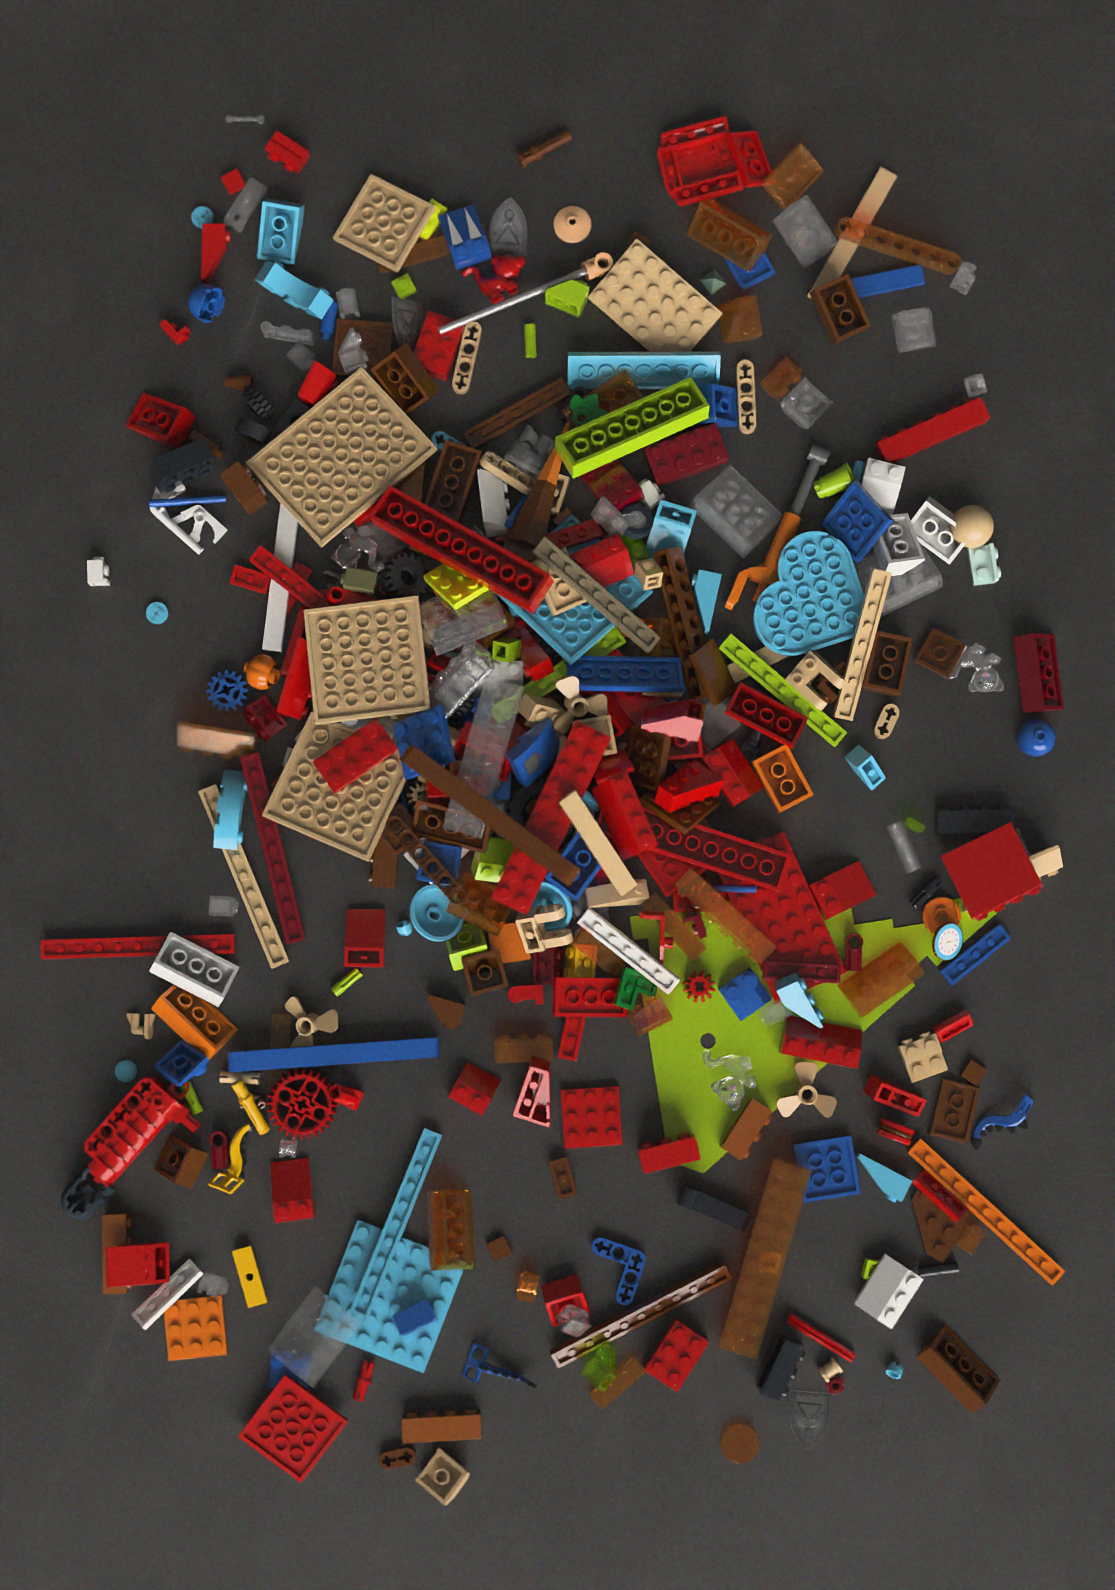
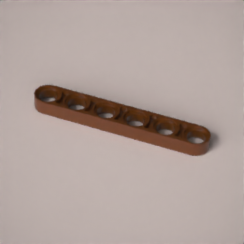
(426, 860)

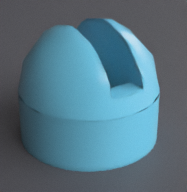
(404, 927)
(894, 1370)

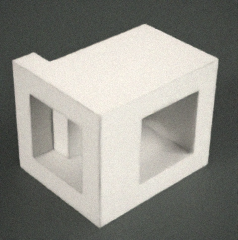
(651, 494)
(97, 572)

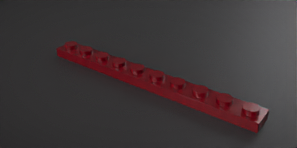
(272, 849)

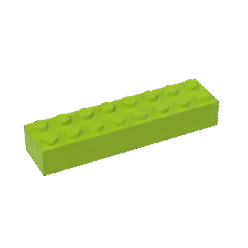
(631, 427)

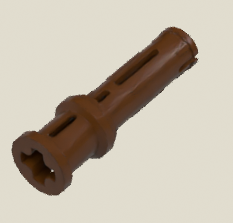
(534, 152)

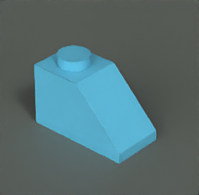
(865, 767)

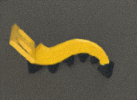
(237, 1163)

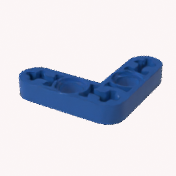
(625, 1259)

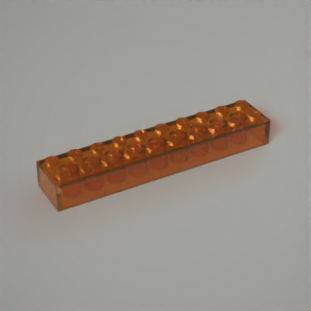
(765, 1258)

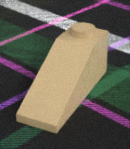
(608, 896)

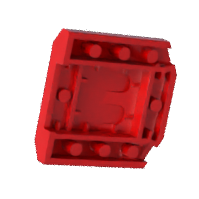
(698, 162)

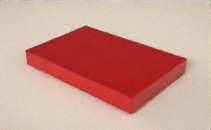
(749, 157)

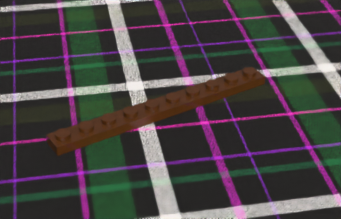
(640, 1314)

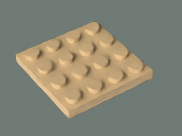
(384, 223)

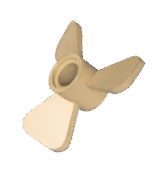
(570, 688)
(327, 1022)
(806, 1073)

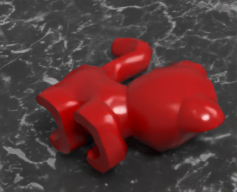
(505, 269)

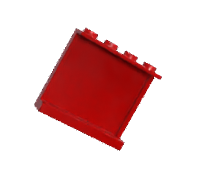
(992, 872)

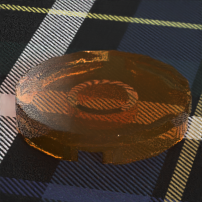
(739, 1443)

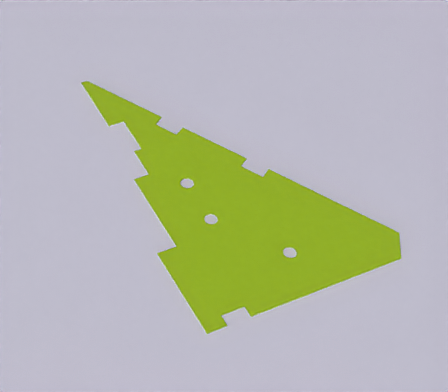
(676, 1048)

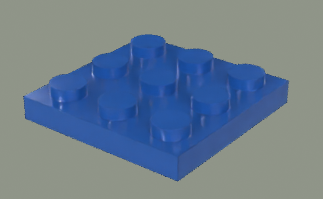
(857, 521)
(429, 734)
(832, 1168)

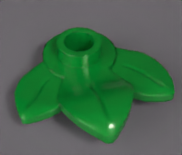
(585, 407)

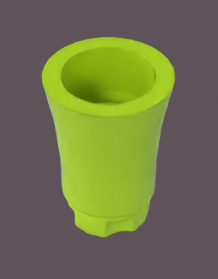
(835, 481)

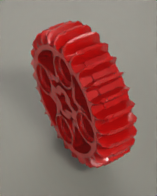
(293, 1099)

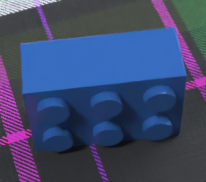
(581, 856)

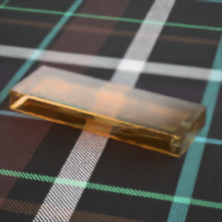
(598, 953)
(625, 1377)

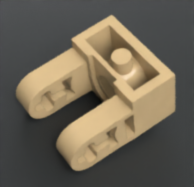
(806, 671)
(533, 930)

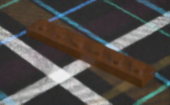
(517, 413)

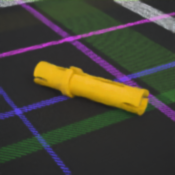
(246, 1099)

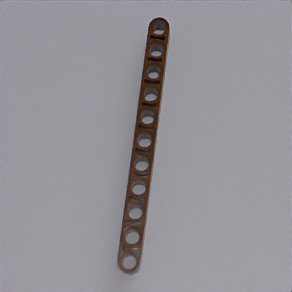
(489, 814)

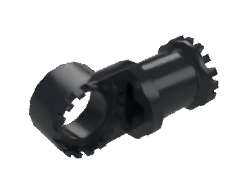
(752, 743)

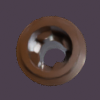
(240, 382)

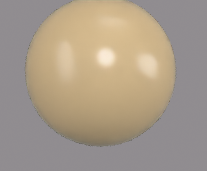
(972, 526)

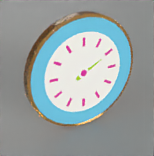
(947, 941)

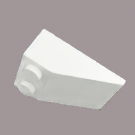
(883, 482)

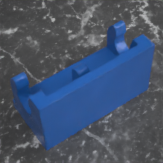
(414, 1317)

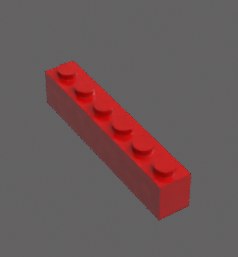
(933, 431)

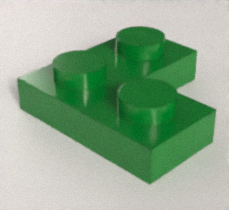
(630, 985)

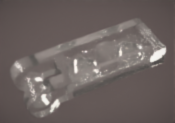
(245, 204)
(287, 333)

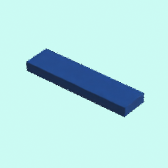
(888, 281)
(975, 954)

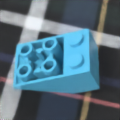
(670, 527)

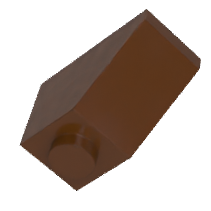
(447, 1011)

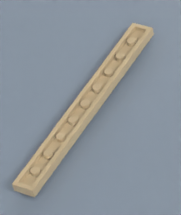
(248, 889)

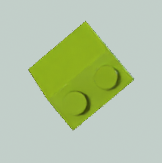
(568, 297)
(492, 863)
(466, 943)

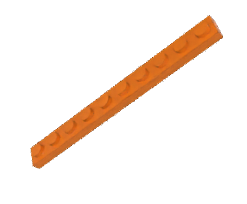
(986, 1212)

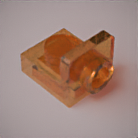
(970, 1238)

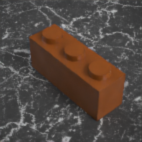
(746, 1129)

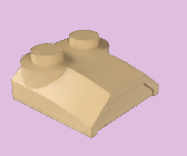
(443, 1477)

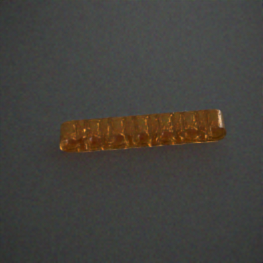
(888, 246)

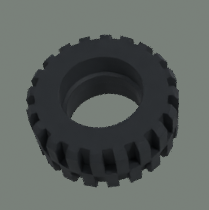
(522, 796)

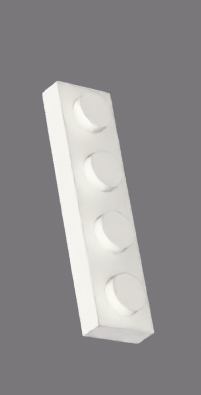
(167, 1294)

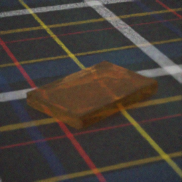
(792, 177)

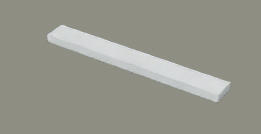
(278, 596)

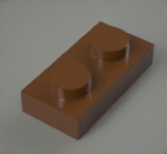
(562, 1178)

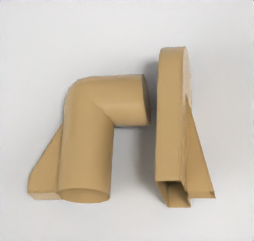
(147, 1029)

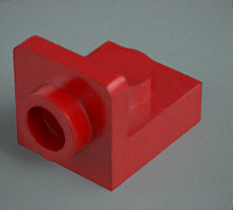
(172, 331)

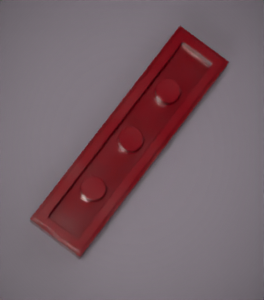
(807, 970)

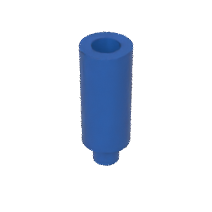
(328, 321)

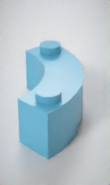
(296, 292)
(230, 805)

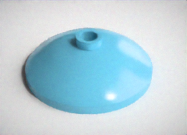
(551, 894)
(433, 901)

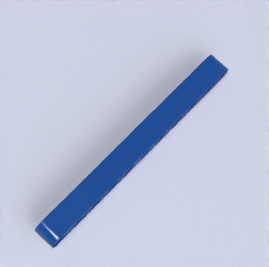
(333, 1054)

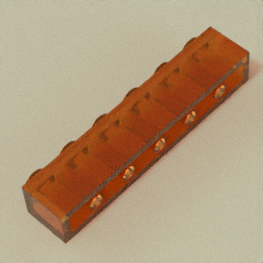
(725, 915)

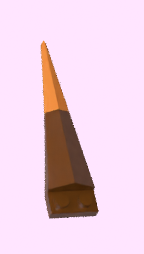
(535, 514)

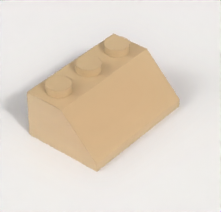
(1047, 861)

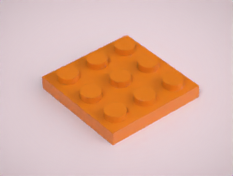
(196, 1328)

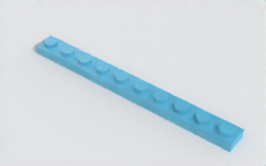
(395, 1224)

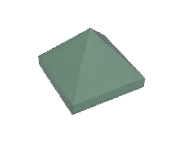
(712, 281)

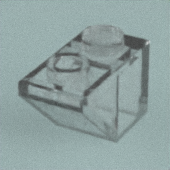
(351, 354)

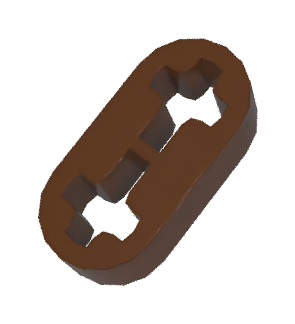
(396, 1452)

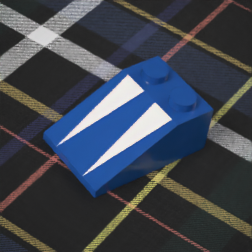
(465, 237)

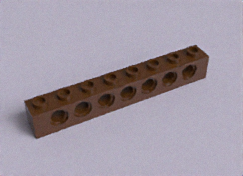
(682, 614)

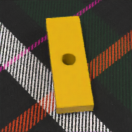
(252, 1288)

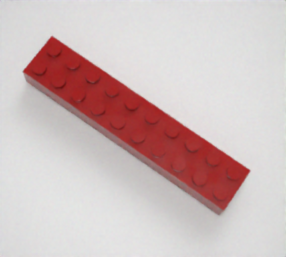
(461, 549)
(548, 820)
(717, 852)

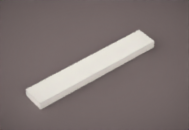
(628, 950)

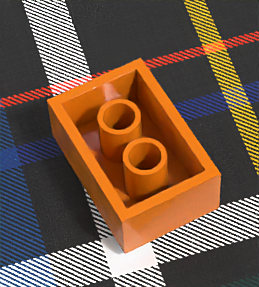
(782, 778)

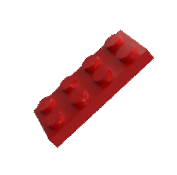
(355, 755)
(585, 997)

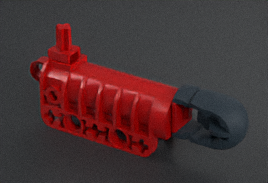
(126, 1141)

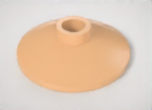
(568, 232)

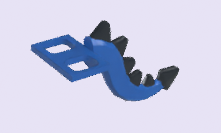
(1003, 1121)
(484, 1366)

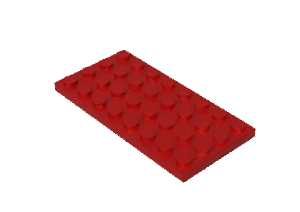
(787, 916)

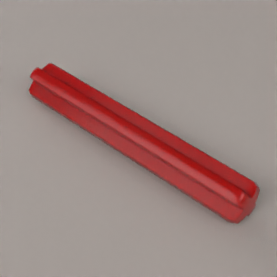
(820, 1337)

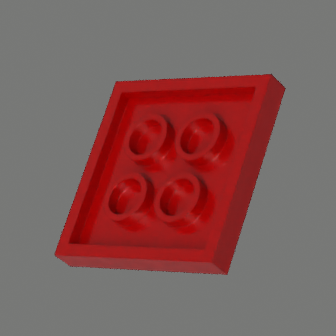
(591, 1117)

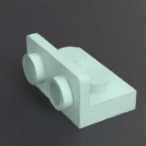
(984, 565)

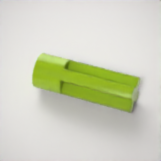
(530, 340)
(347, 981)
(192, 1099)

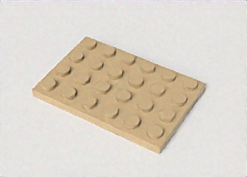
(654, 302)

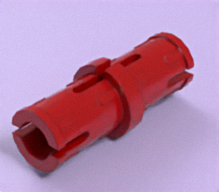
(363, 1380)

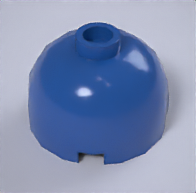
(206, 302)
(1036, 737)

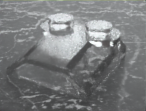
(913, 329)
(805, 404)

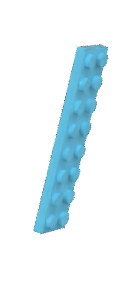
(646, 369)

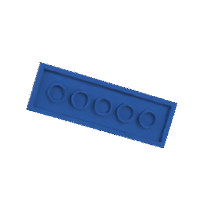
(627, 673)

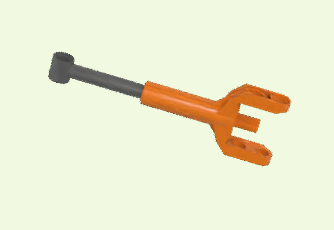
(766, 573)

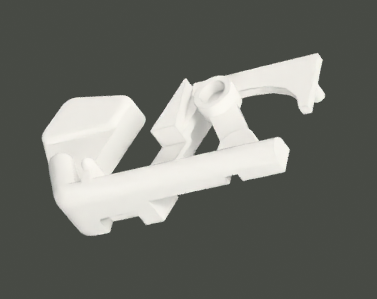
(200, 516)

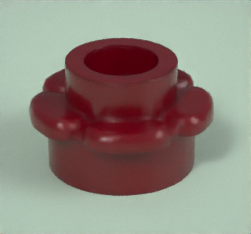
(838, 1389)

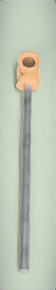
(590, 270)

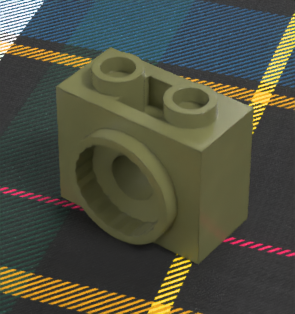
(360, 581)

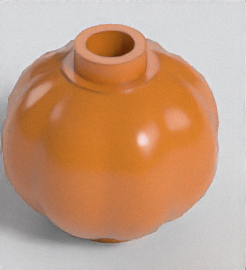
(262, 672)

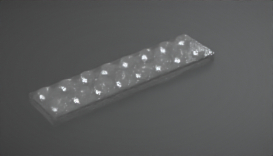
(485, 750)

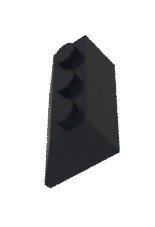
(781, 1368)

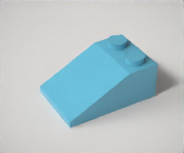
(280, 230)
(705, 594)

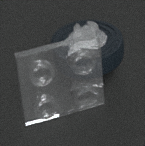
(633, 521)

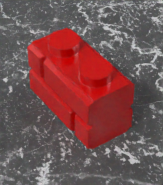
(287, 152)

